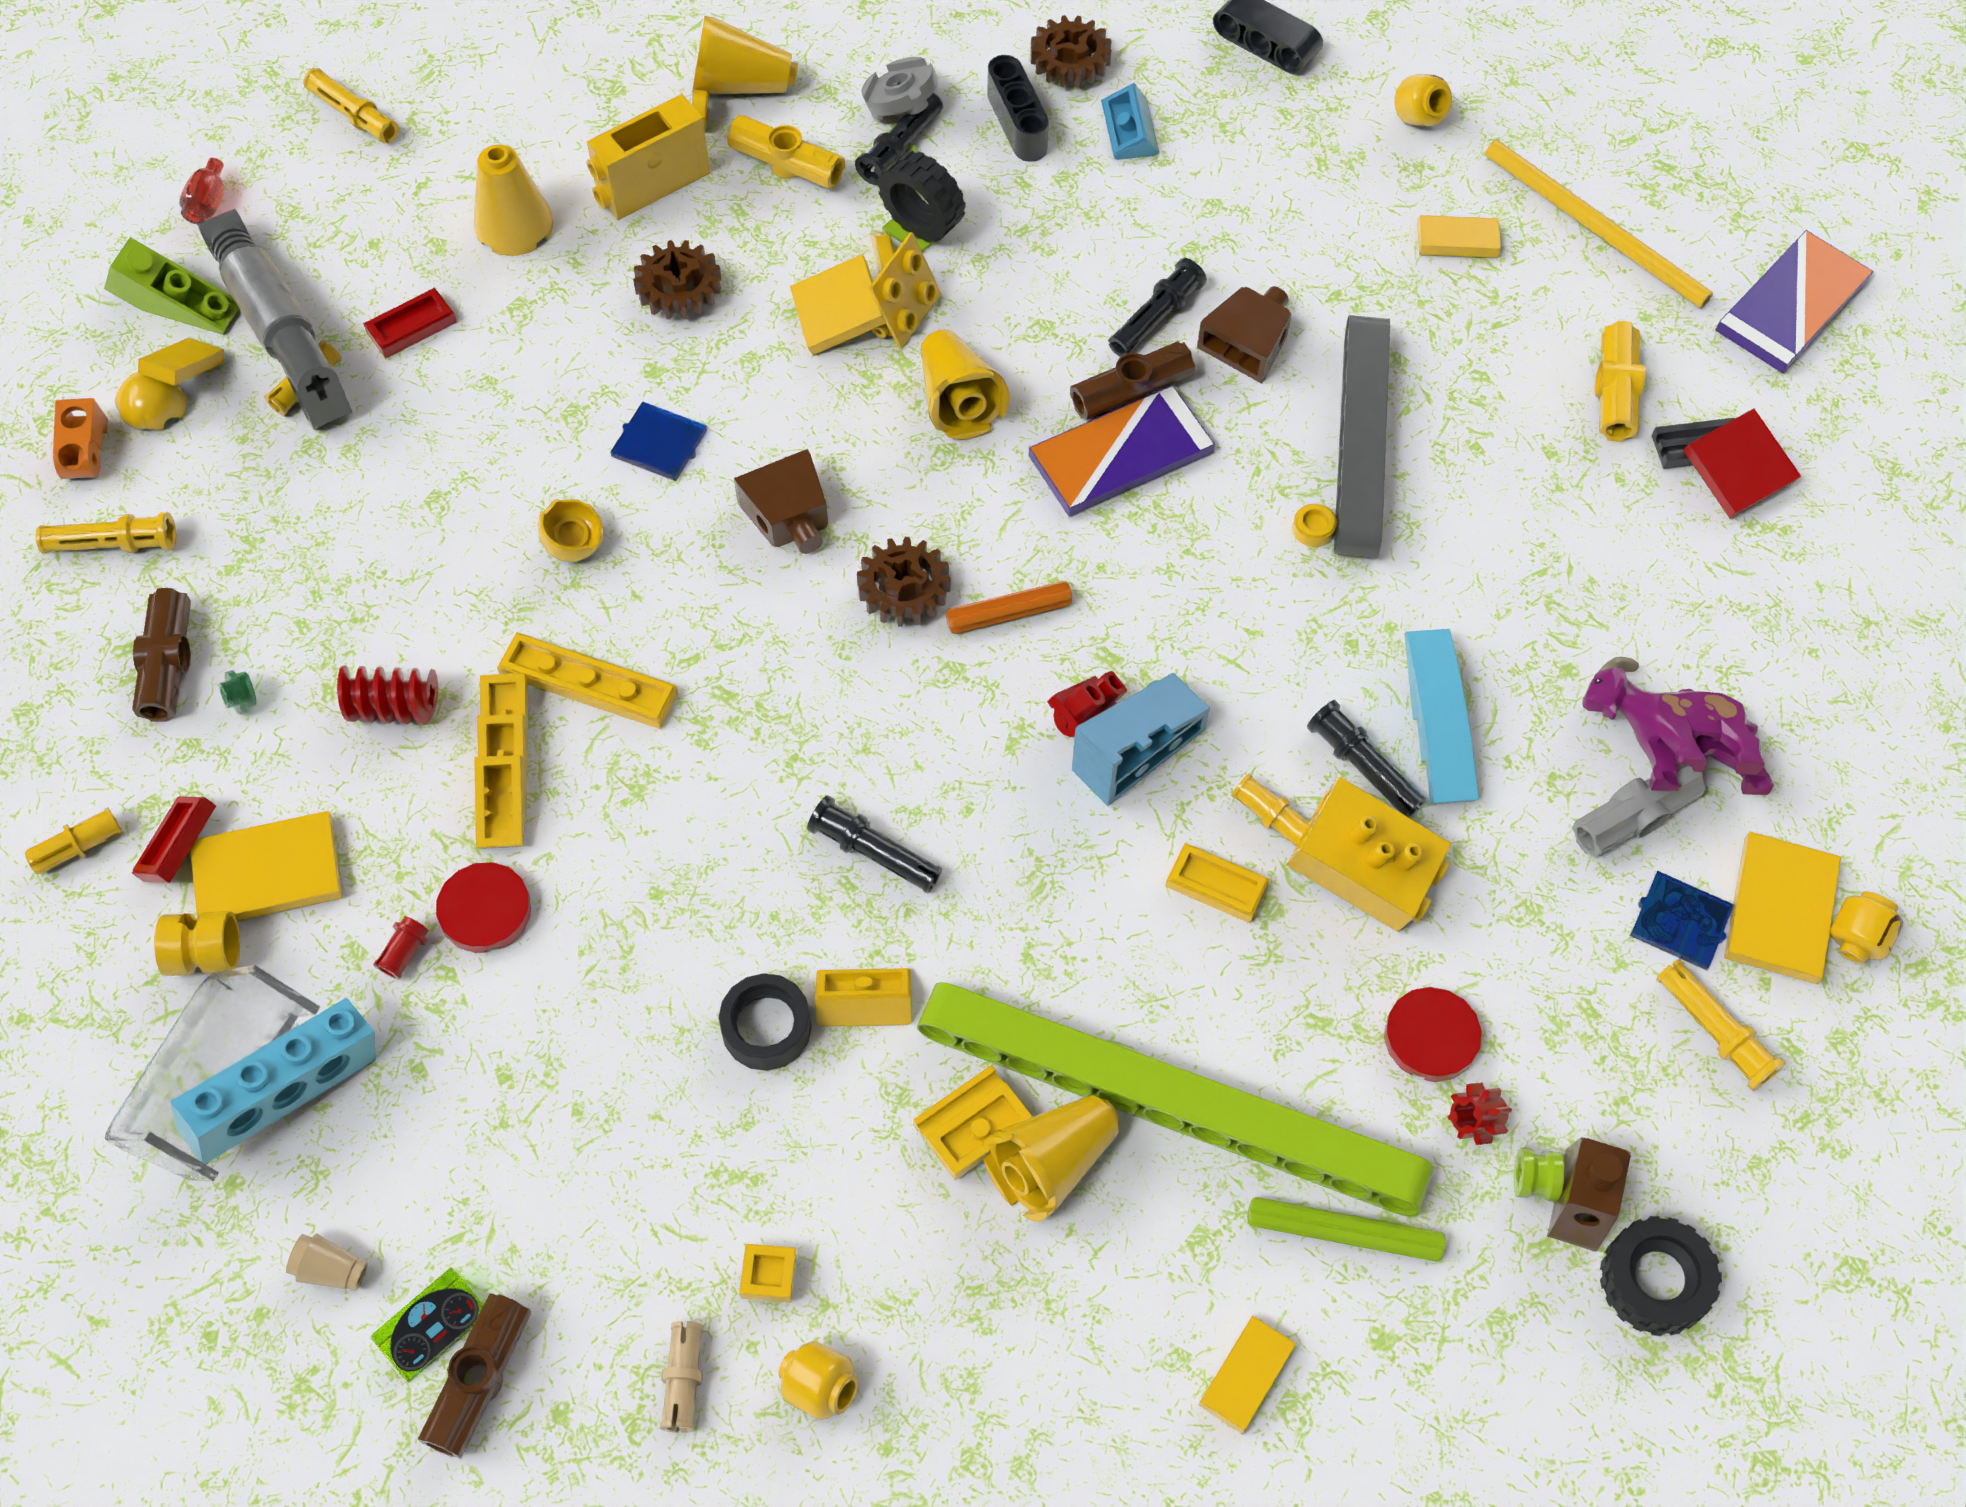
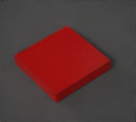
(1741, 463)

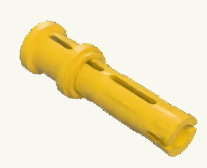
(126, 532)
(1734, 1040)

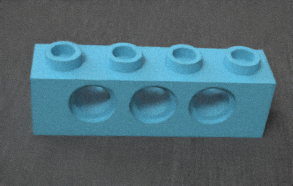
(274, 1080)

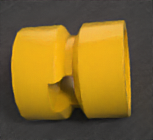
(189, 943)

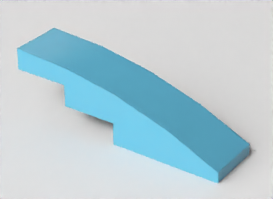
(1441, 716)

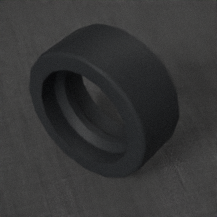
(757, 988)

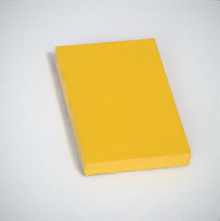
(267, 867)
(1783, 907)

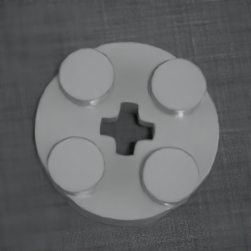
(900, 89)

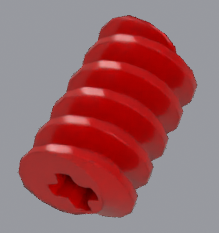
(385, 697)

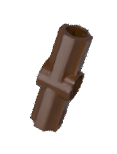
(1132, 379)
(161, 655)
(462, 1405)

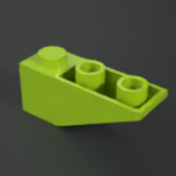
(168, 289)

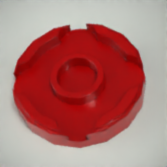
(483, 907)
(1432, 1034)

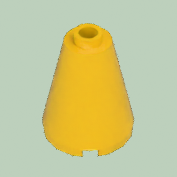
(740, 62)
(508, 204)
(960, 387)
(1049, 1153)

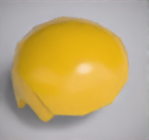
(149, 402)
(570, 530)

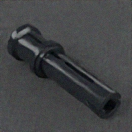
(891, 145)
(1167, 297)
(1352, 745)
(855, 834)

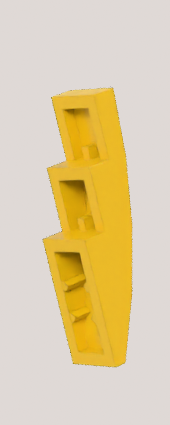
(501, 761)

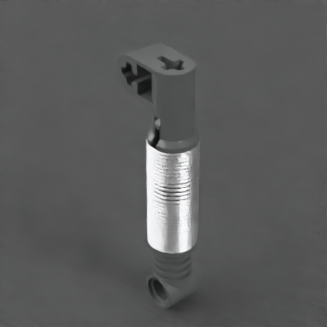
(275, 317)

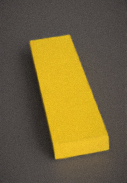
(589, 680)

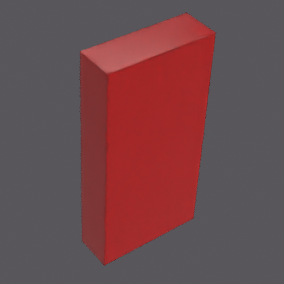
(410, 323)
(173, 839)

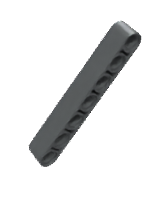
(1362, 437)

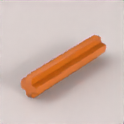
(1009, 607)

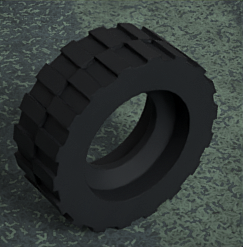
(937, 187)
(1682, 1244)

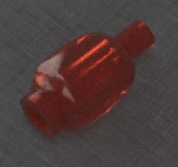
(202, 192)

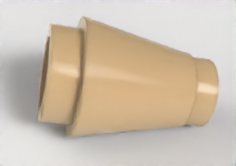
(325, 1264)

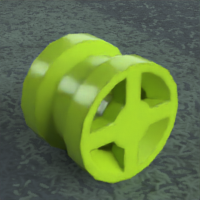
(1538, 1174)

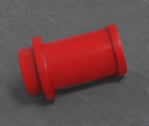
(401, 947)

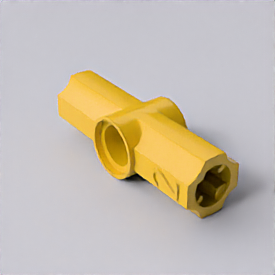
(786, 151)
(1619, 381)

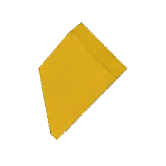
(882, 248)

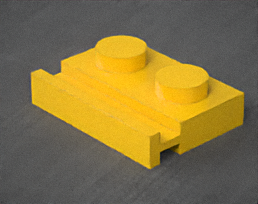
(966, 1117)

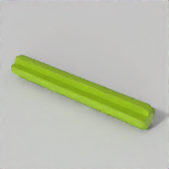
(1346, 1229)

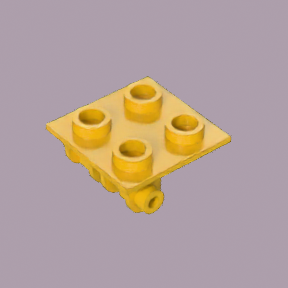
(904, 292)

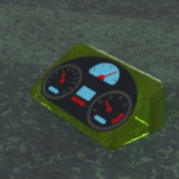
(428, 1324)

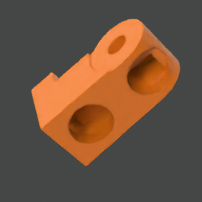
(78, 438)

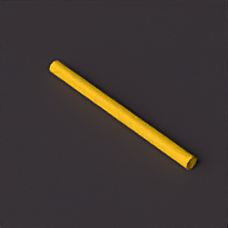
(1599, 224)

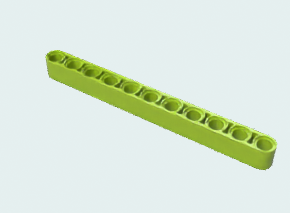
(1177, 1099)

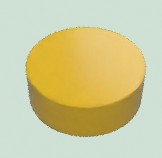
(701, 103)
(1314, 525)

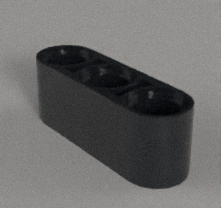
(1268, 33)
(1017, 108)

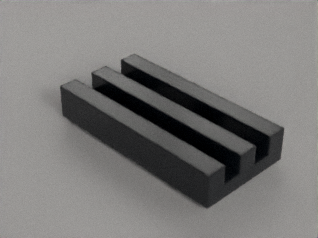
(1678, 437)

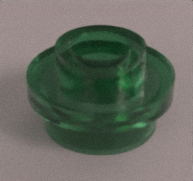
(237, 691)

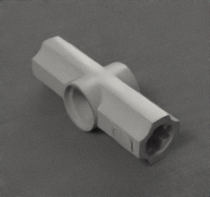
(1635, 811)

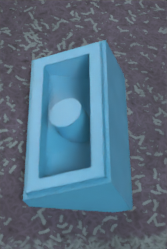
(1129, 124)

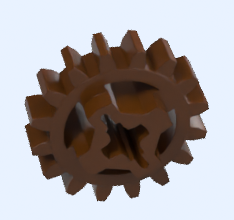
(1070, 51)
(657, 282)
(905, 584)

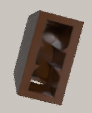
(1247, 330)
(785, 501)
(1591, 1185)

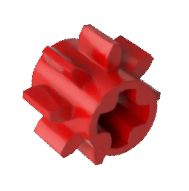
(1479, 1113)

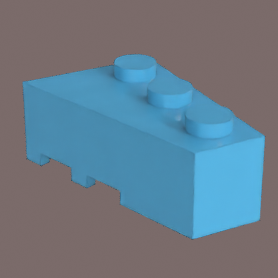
(1137, 736)

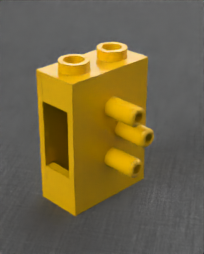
(648, 157)
(1371, 855)

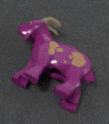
(1681, 725)

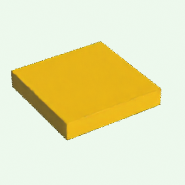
(836, 304)

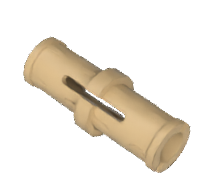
(682, 1377)

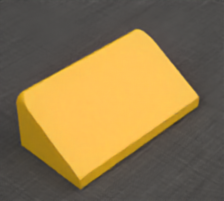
(863, 997)

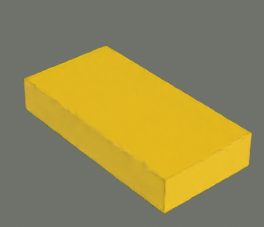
(1458, 236)
(180, 361)
(1217, 882)
(1247, 1374)

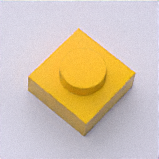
(768, 1273)

